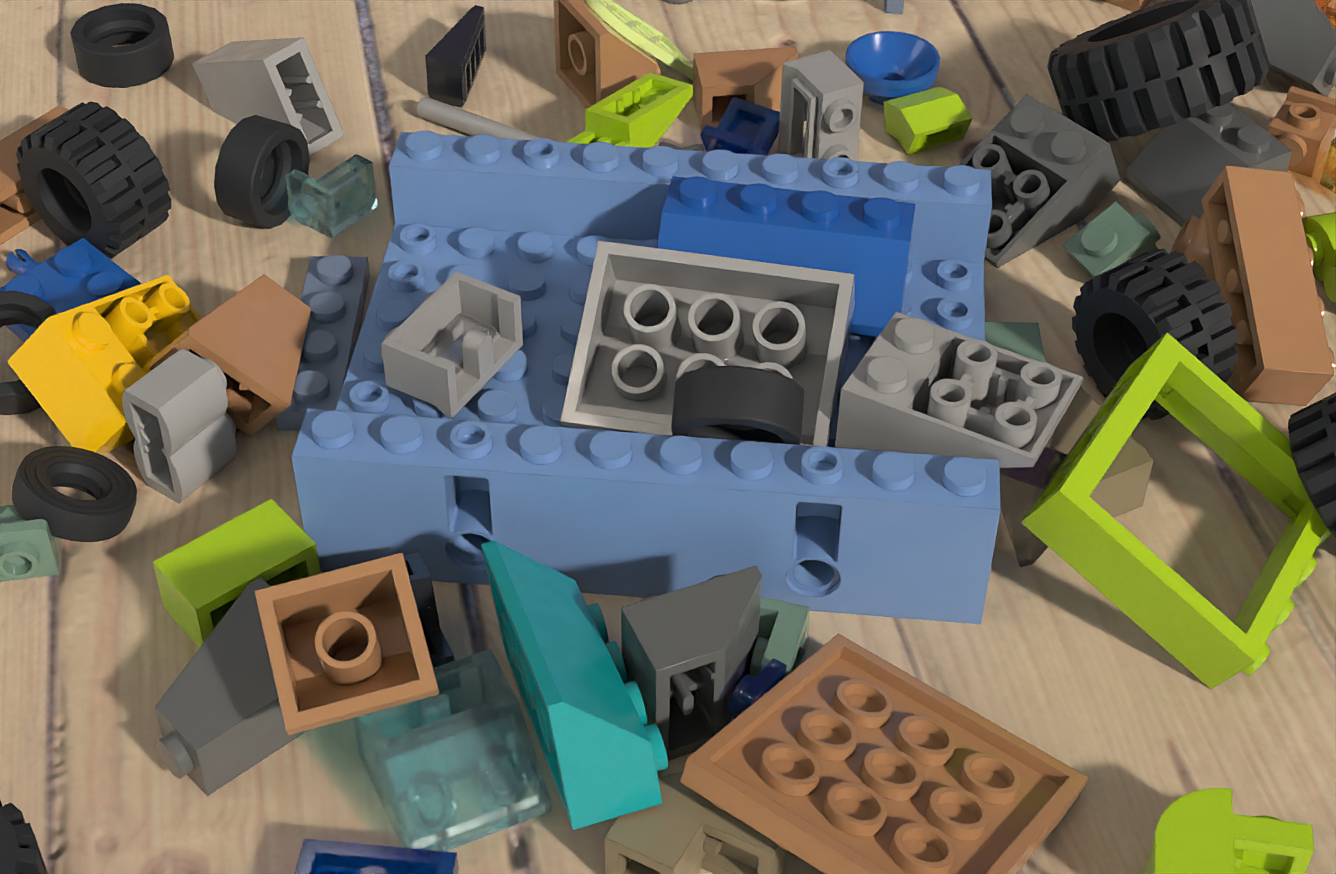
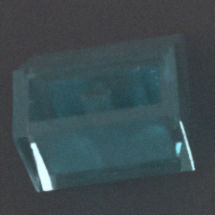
(455, 759)

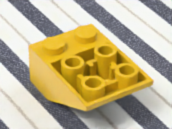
(96, 351)

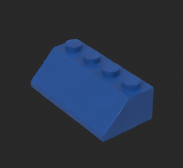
(799, 231)

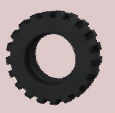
(1159, 66)

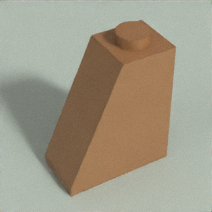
(256, 345)

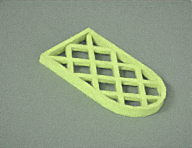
(642, 34)

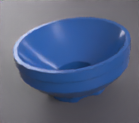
(893, 64)

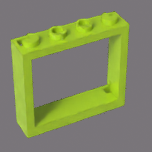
(1134, 575)

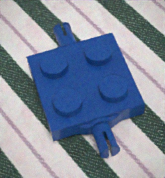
(66, 279)

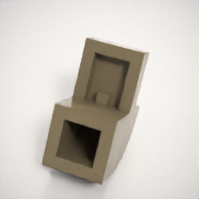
(687, 836)

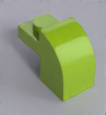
(1206, 838)

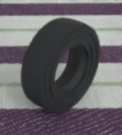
(82, 470)

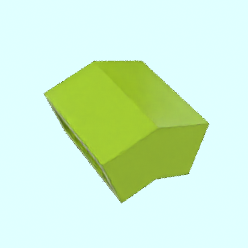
(926, 119)

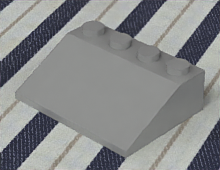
(679, 311)

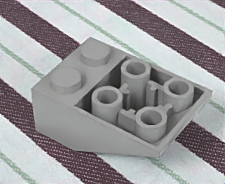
(951, 397)

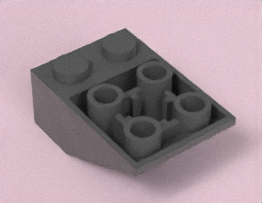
(1042, 177)

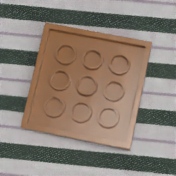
(882, 773)

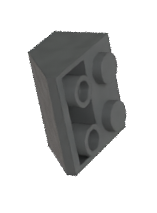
(691, 654)

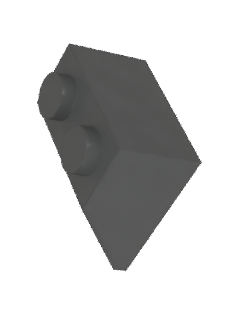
(1190, 155)

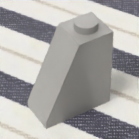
(273, 82)

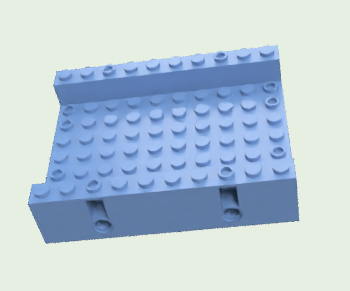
(627, 506)

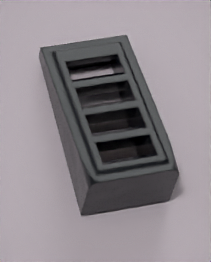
(456, 59)

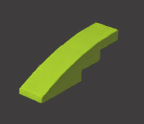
(636, 113)

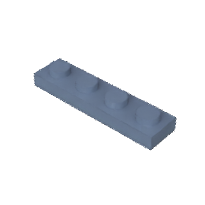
(336, 294)

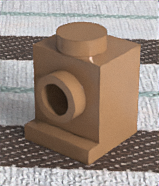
(1306, 127)

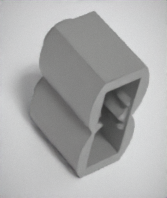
(180, 424)

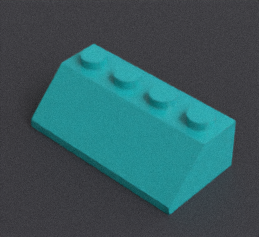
(575, 691)

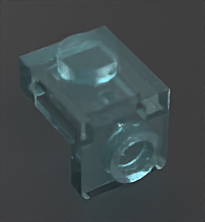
(333, 199)

